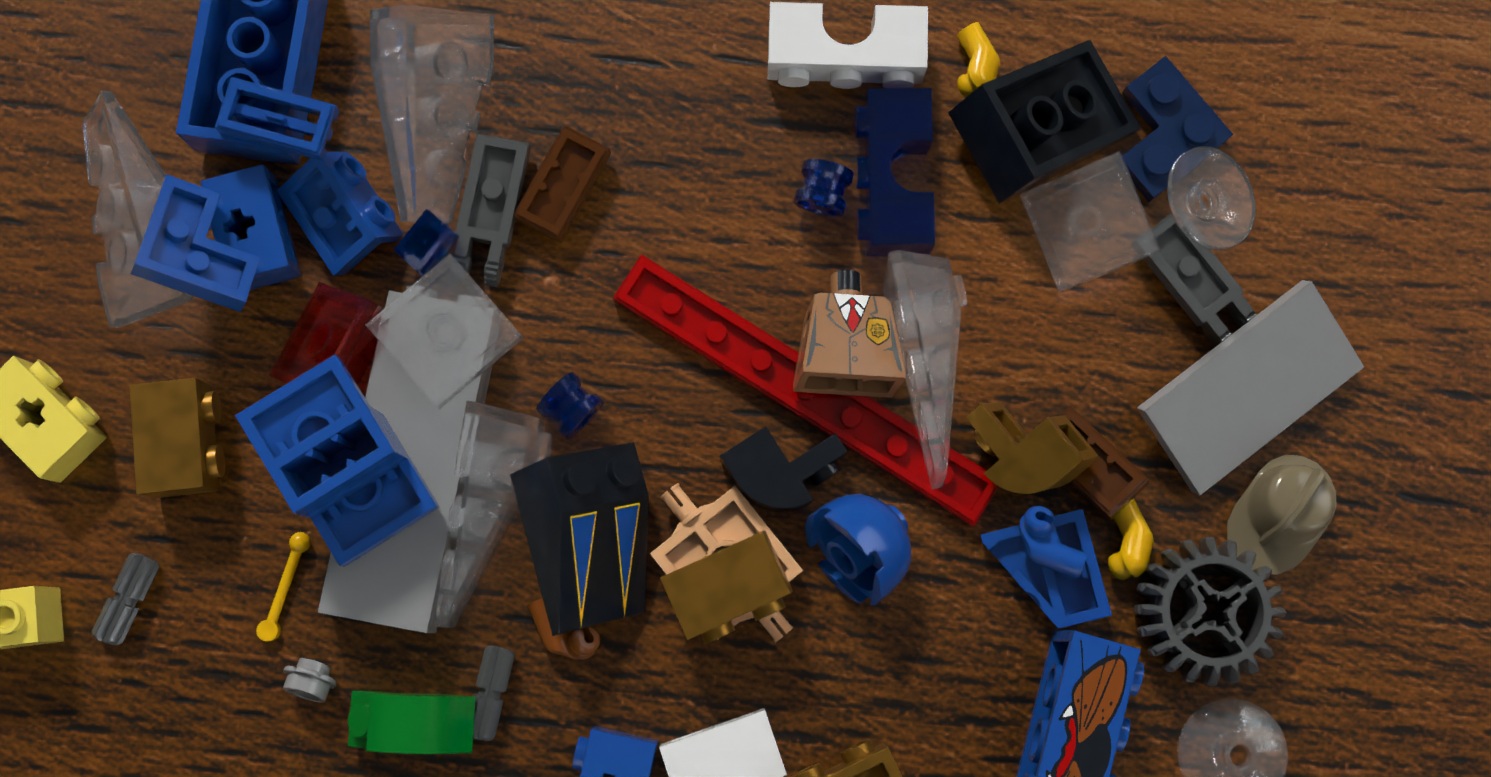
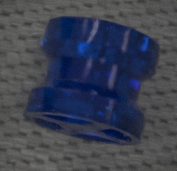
(823, 187)
(569, 405)

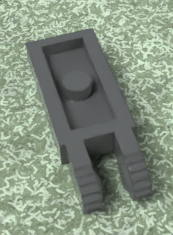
(490, 202)
(1197, 281)

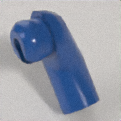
(1044, 545)

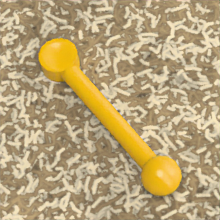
(270, 628)

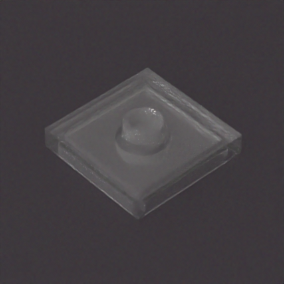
(1090, 222)
(444, 331)

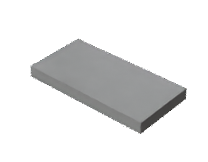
(1251, 387)

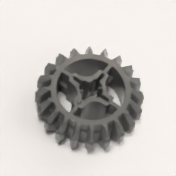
(1224, 628)

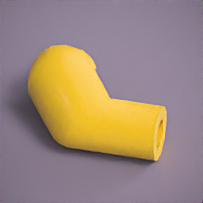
(983, 59)
(1135, 546)

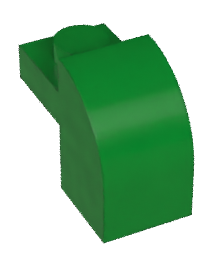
(411, 722)

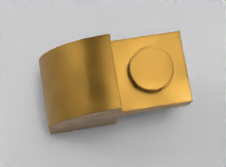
(1031, 462)

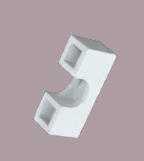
(804, 51)

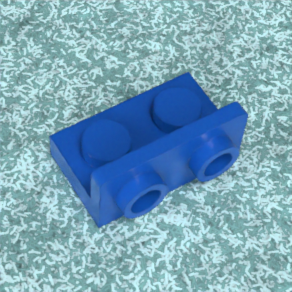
(339, 210)

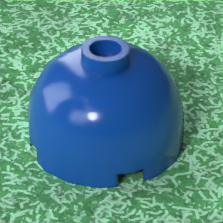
(863, 545)

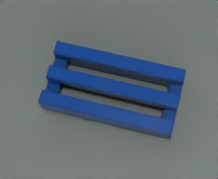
(321, 131)

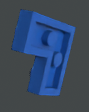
(183, 258)

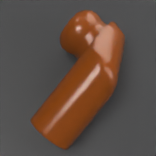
(574, 644)

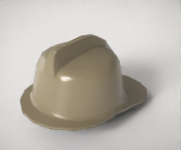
(1283, 512)

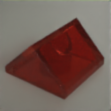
(327, 327)

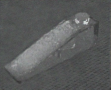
(427, 89)
(128, 191)
(927, 320)
(489, 450)

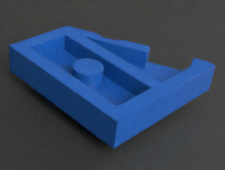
(1059, 596)

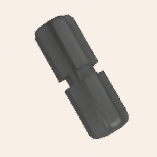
(120, 610)
(492, 680)

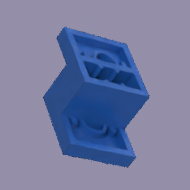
(337, 460)

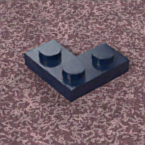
(1178, 122)

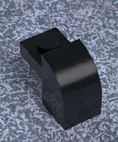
(768, 477)

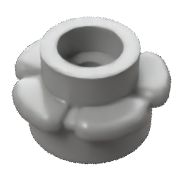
(309, 680)

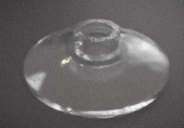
(1211, 198)
(1221, 726)

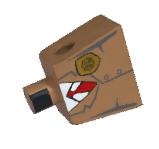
(849, 343)

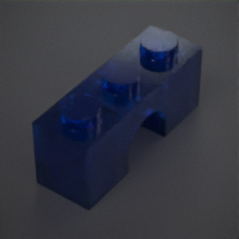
(893, 126)

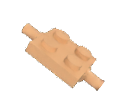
(713, 529)

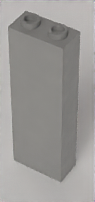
(402, 576)

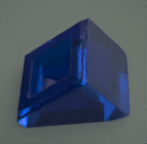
(426, 242)

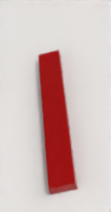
(770, 369)

